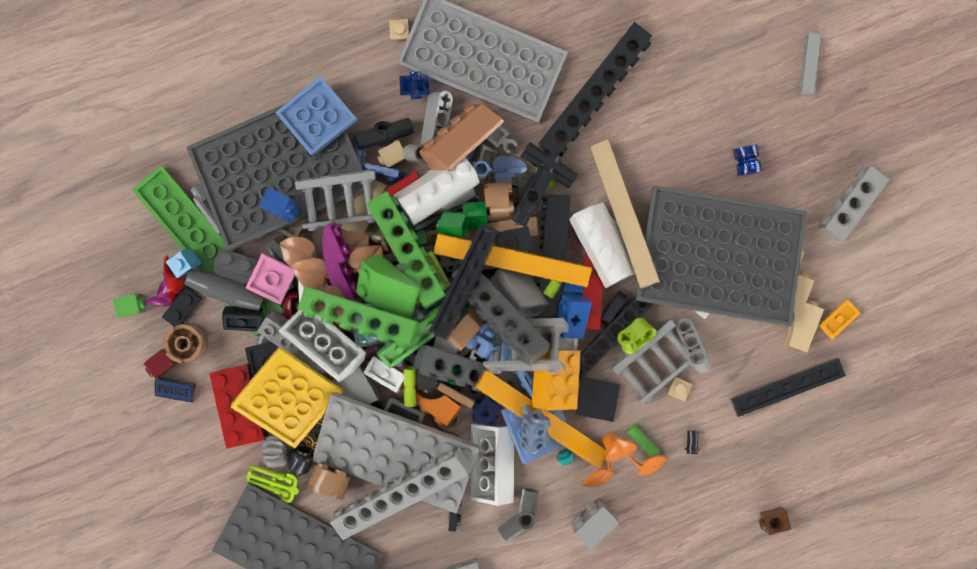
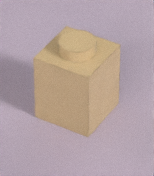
(391, 155)

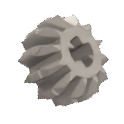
(274, 451)

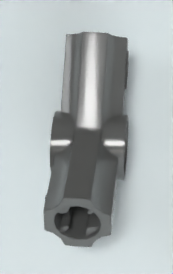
(527, 507)

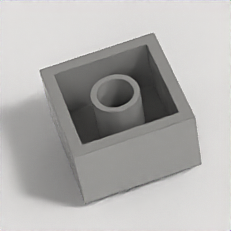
(594, 523)

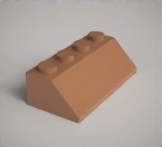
(460, 137)

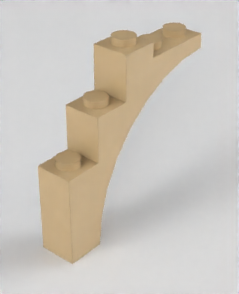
(805, 315)

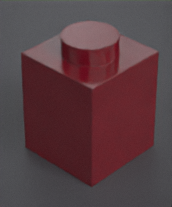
(159, 364)

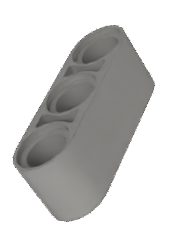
(698, 351)

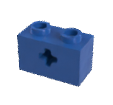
(279, 206)
(575, 311)

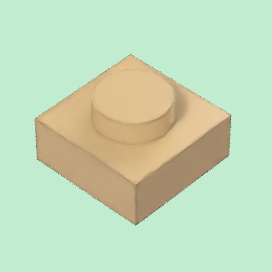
(399, 29)
(679, 388)

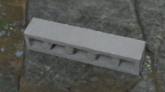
(810, 64)

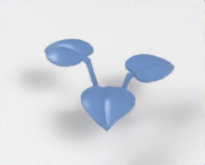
(503, 166)

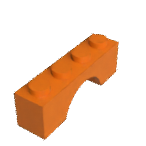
(443, 409)

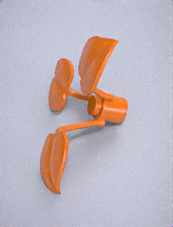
(617, 449)

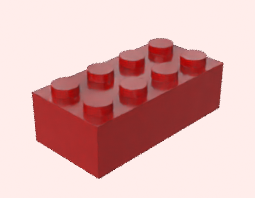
(235, 427)

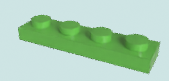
(393, 354)

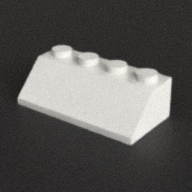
(436, 190)
(603, 244)
(324, 345)
(494, 466)

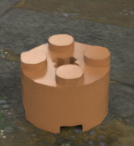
(497, 201)
(175, 343)
(329, 481)

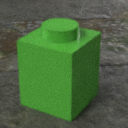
(129, 305)

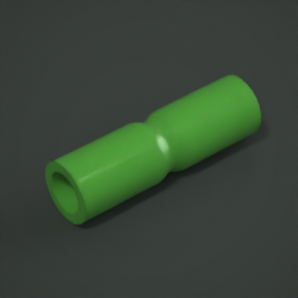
(641, 439)

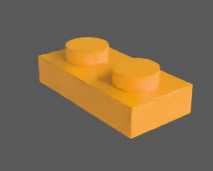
(839, 319)

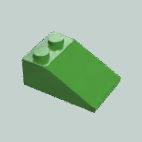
(387, 287)

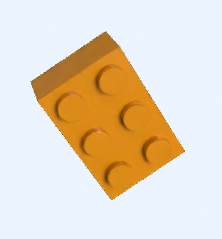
(558, 389)

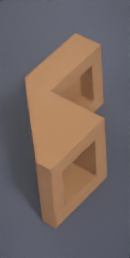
(466, 328)

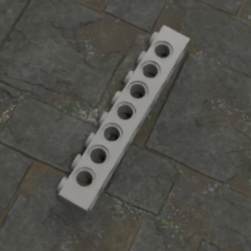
(394, 502)

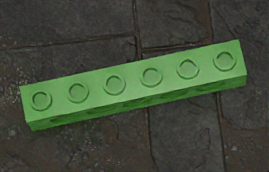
(378, 207)
(310, 305)

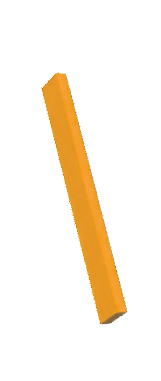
(517, 261)
(559, 430)

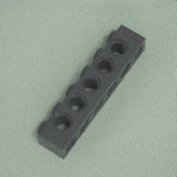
(510, 316)
(428, 355)

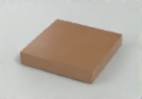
(456, 395)

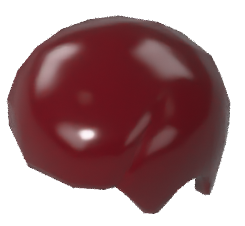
(291, 304)

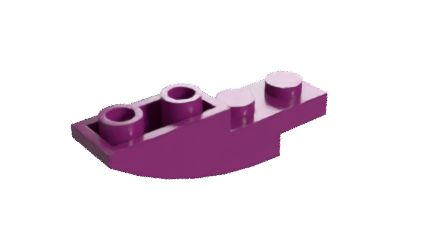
(335, 255)

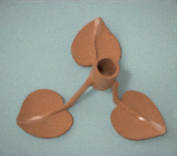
(301, 248)
(312, 271)

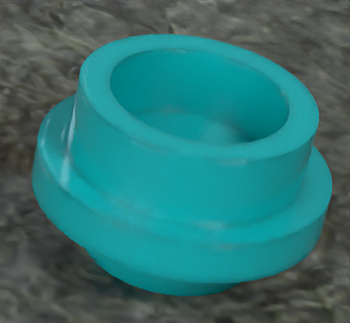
(565, 457)

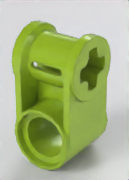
(636, 334)

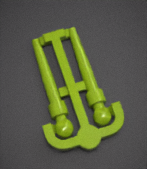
(289, 478)

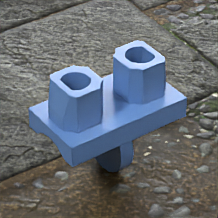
(482, 337)

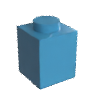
(183, 262)

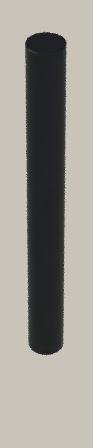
(433, 220)

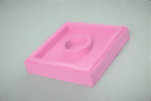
(271, 278)

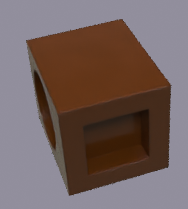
(782, 524)

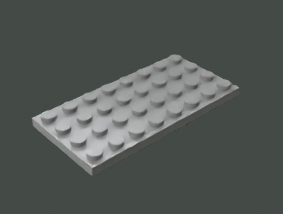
(482, 58)
(385, 445)

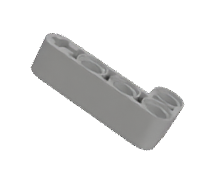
(436, 117)

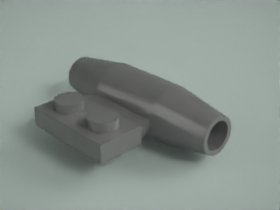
(228, 281)

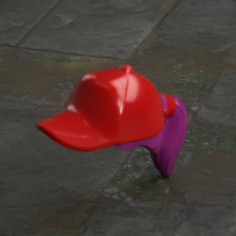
(168, 288)

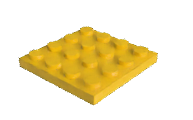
(286, 397)

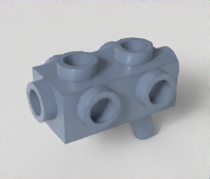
(534, 430)

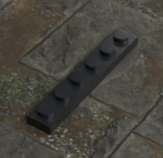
(464, 282)
(787, 387)

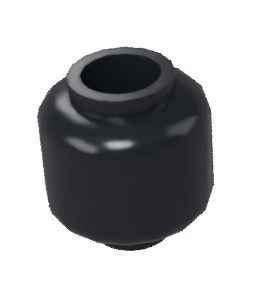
(300, 460)

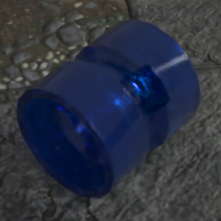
(747, 160)

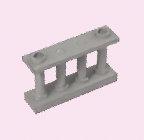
(326, 183)
(547, 325)
(622, 364)

